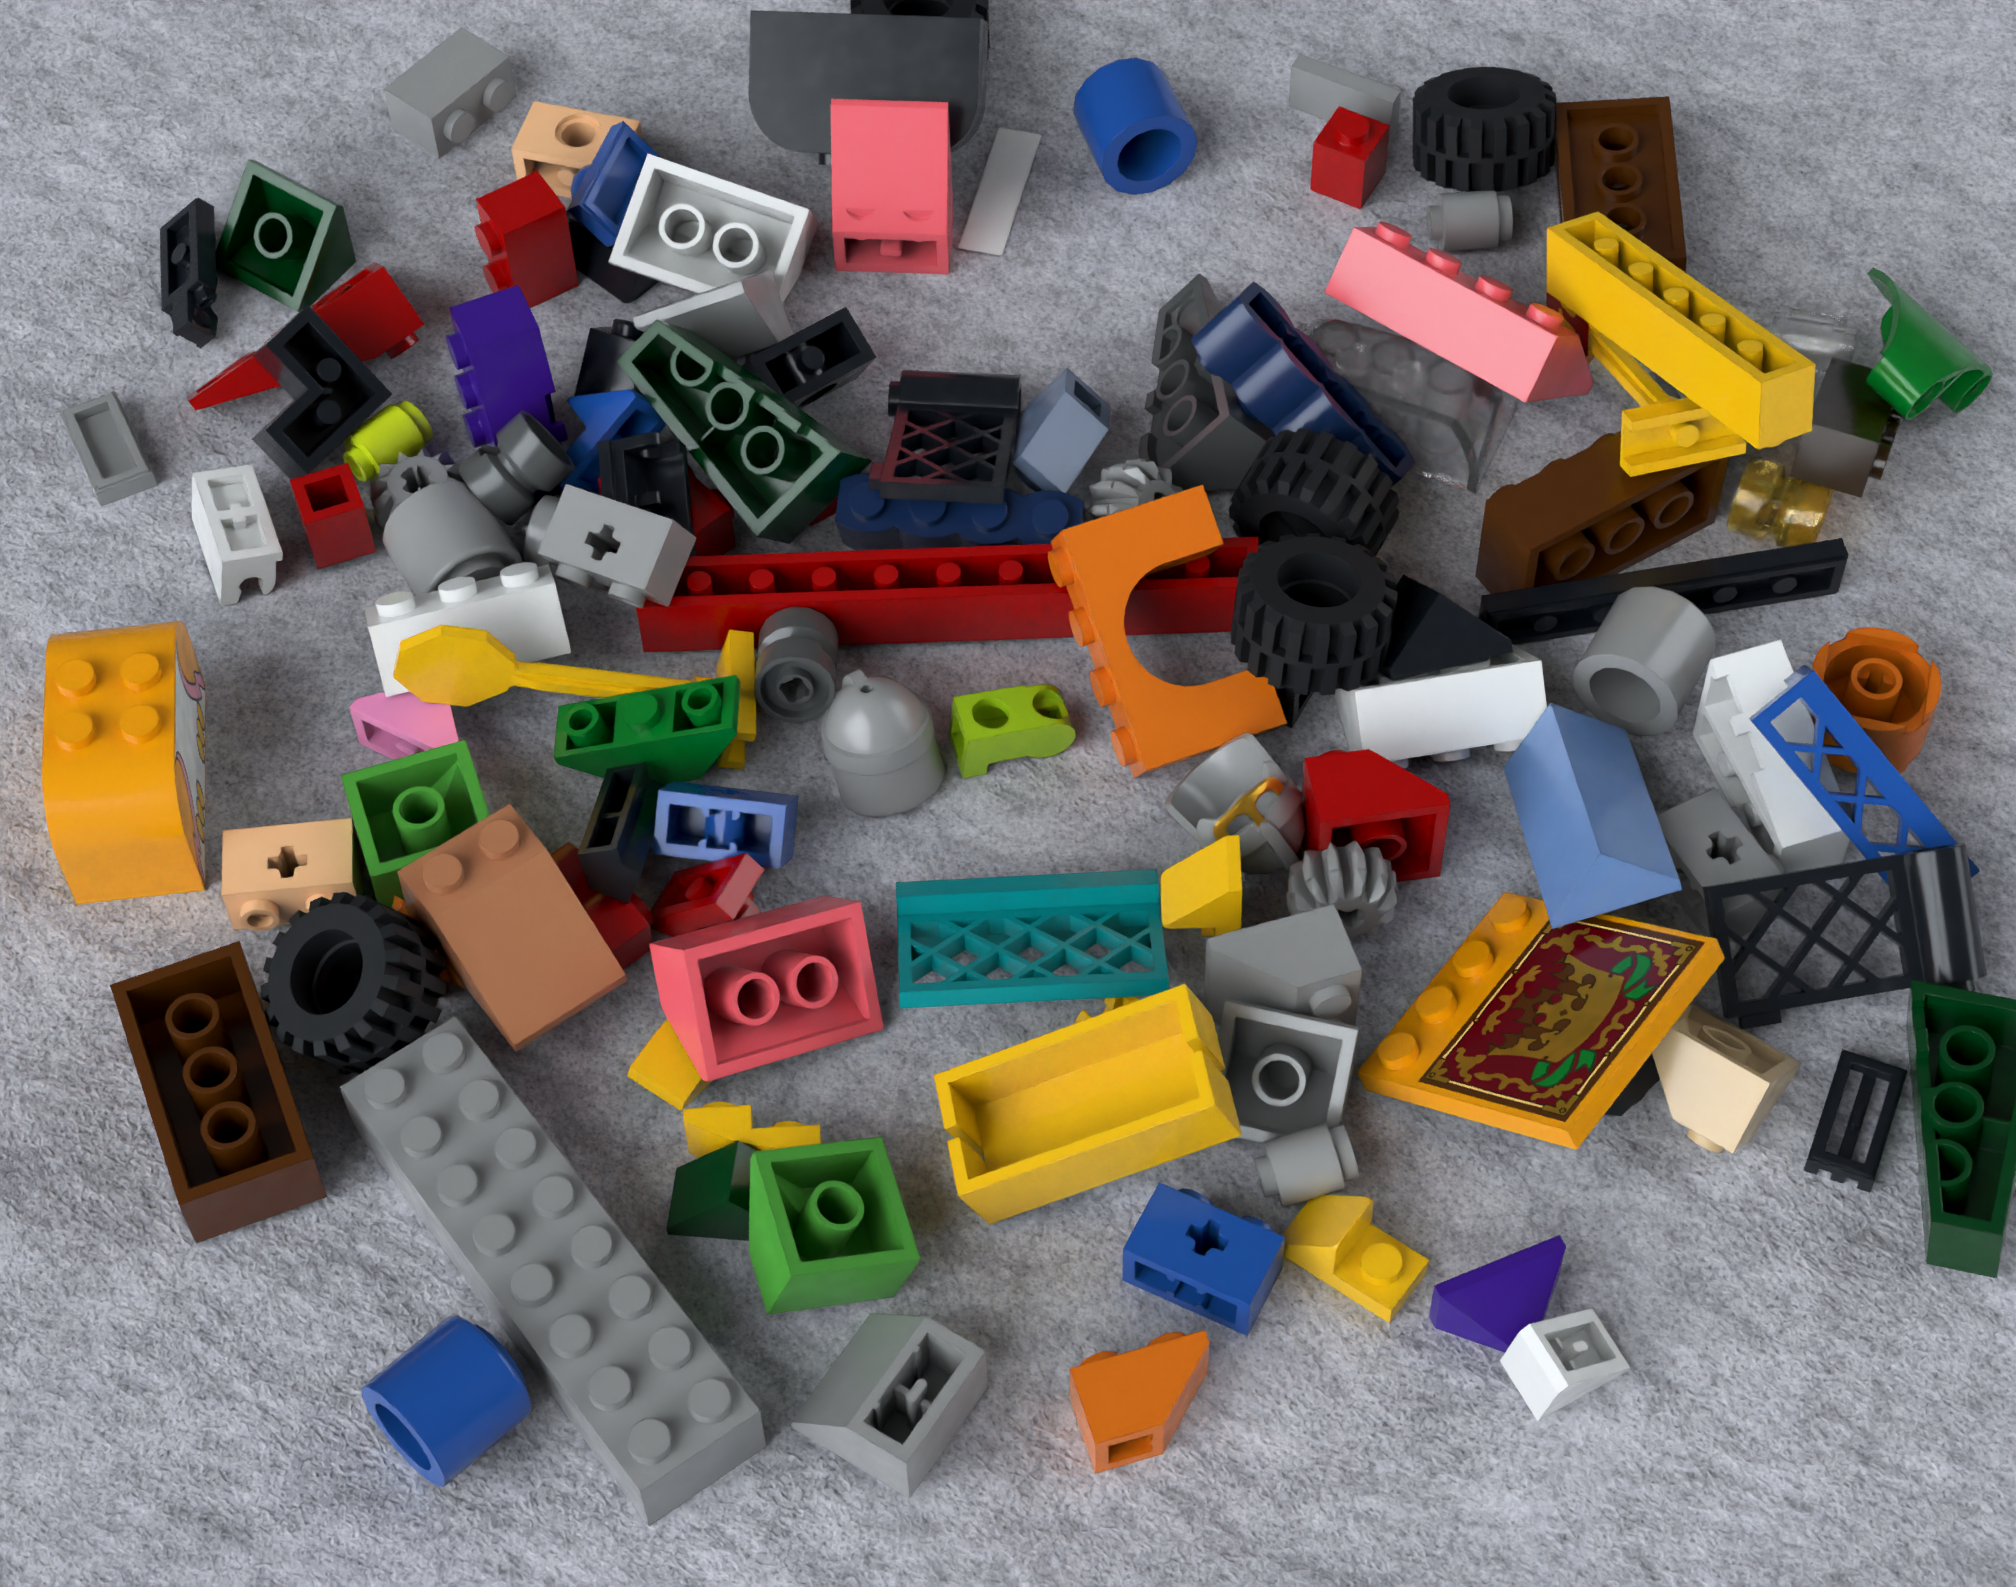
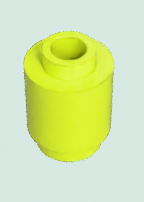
(382, 438)

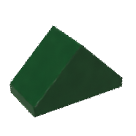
(713, 1195)

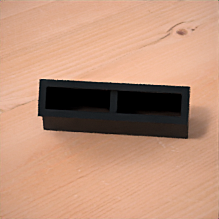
(620, 831)

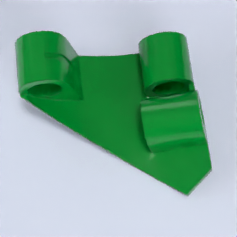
(1922, 358)

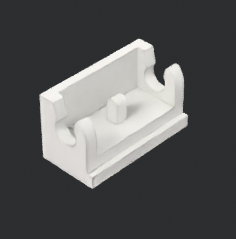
(234, 530)

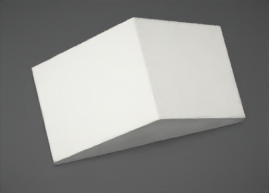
(1562, 1361)

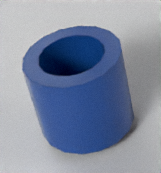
(1134, 126)
(448, 1399)

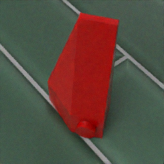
(363, 312)

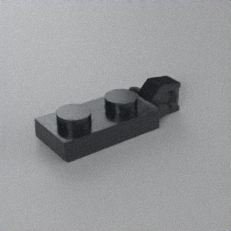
(190, 272)

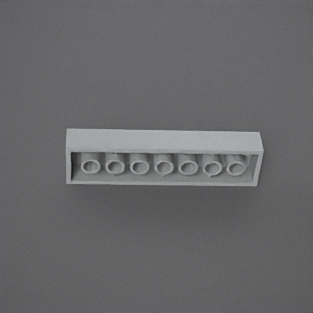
(555, 1270)

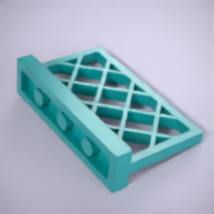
(1046, 912)

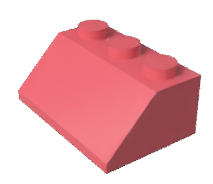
(769, 985)

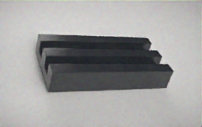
(1841, 1164)

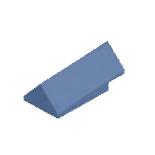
(1587, 818)

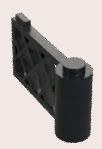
(942, 406)
(1931, 917)

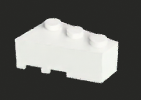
(1750, 771)

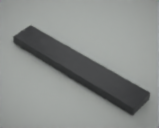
(1709, 584)

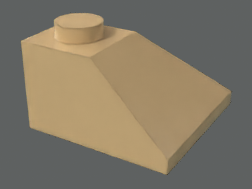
(1720, 1078)

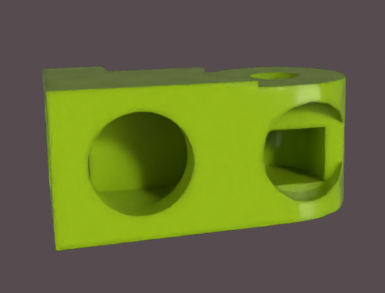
(1008, 726)

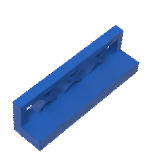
(1867, 759)

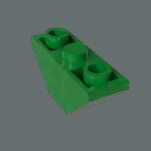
(668, 728)

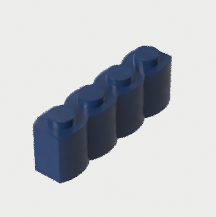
(1290, 381)
(886, 524)

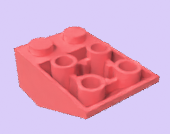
(891, 186)

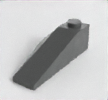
(1195, 414)

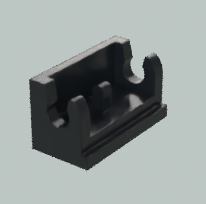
(648, 476)

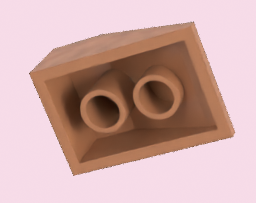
(510, 926)

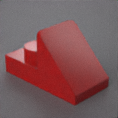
(707, 896)

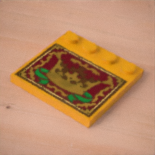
(1540, 1020)

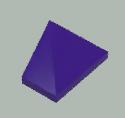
(1499, 1297)

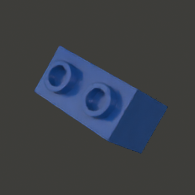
(725, 823)
(1170, 1260)

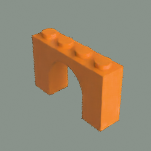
(1153, 719)

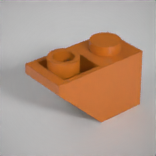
(1137, 1398)

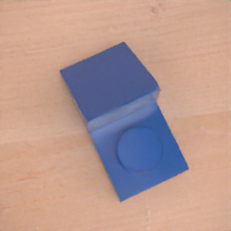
(610, 418)

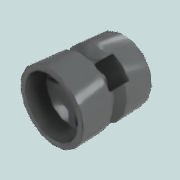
(516, 468)
(796, 665)

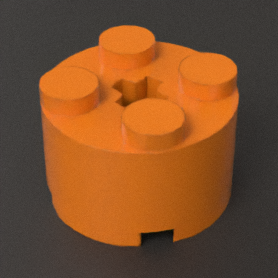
(1883, 688)

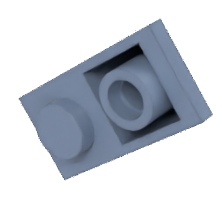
(1059, 433)

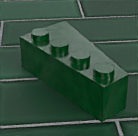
(747, 438)
(1963, 1121)

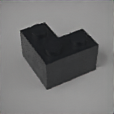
(329, 392)

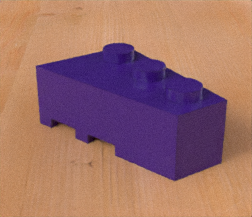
(502, 367)

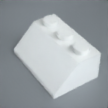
(709, 231)
(516, 608)
(1446, 709)

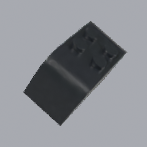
(815, 57)

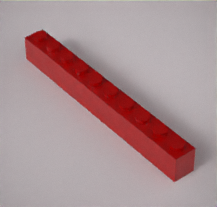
(927, 596)

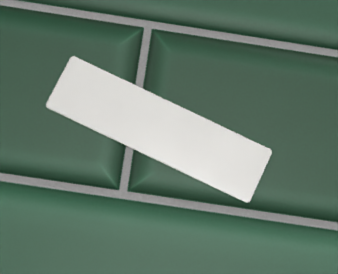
(999, 191)

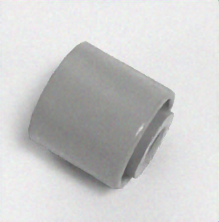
(446, 536)
(1645, 660)

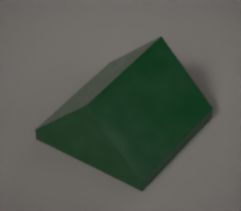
(284, 238)

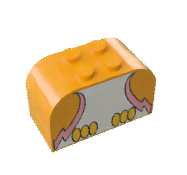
(125, 761)

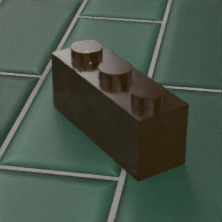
(1849, 432)

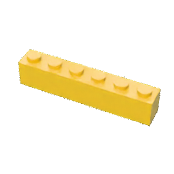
(1681, 330)

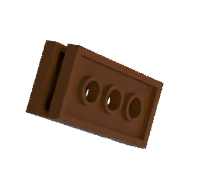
(1627, 145)

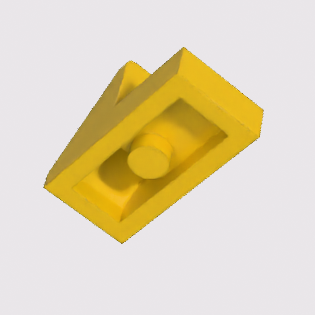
(1205, 890)
(1342, 1248)

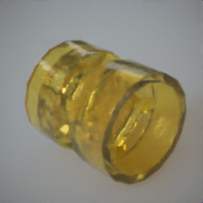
(1800, 513)

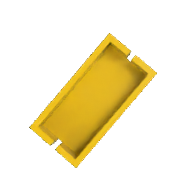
(1086, 1105)

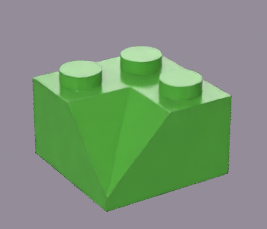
(411, 809)
(827, 1225)

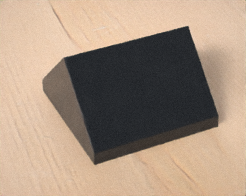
(1435, 634)

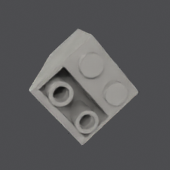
(895, 1397)

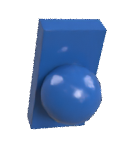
(606, 185)

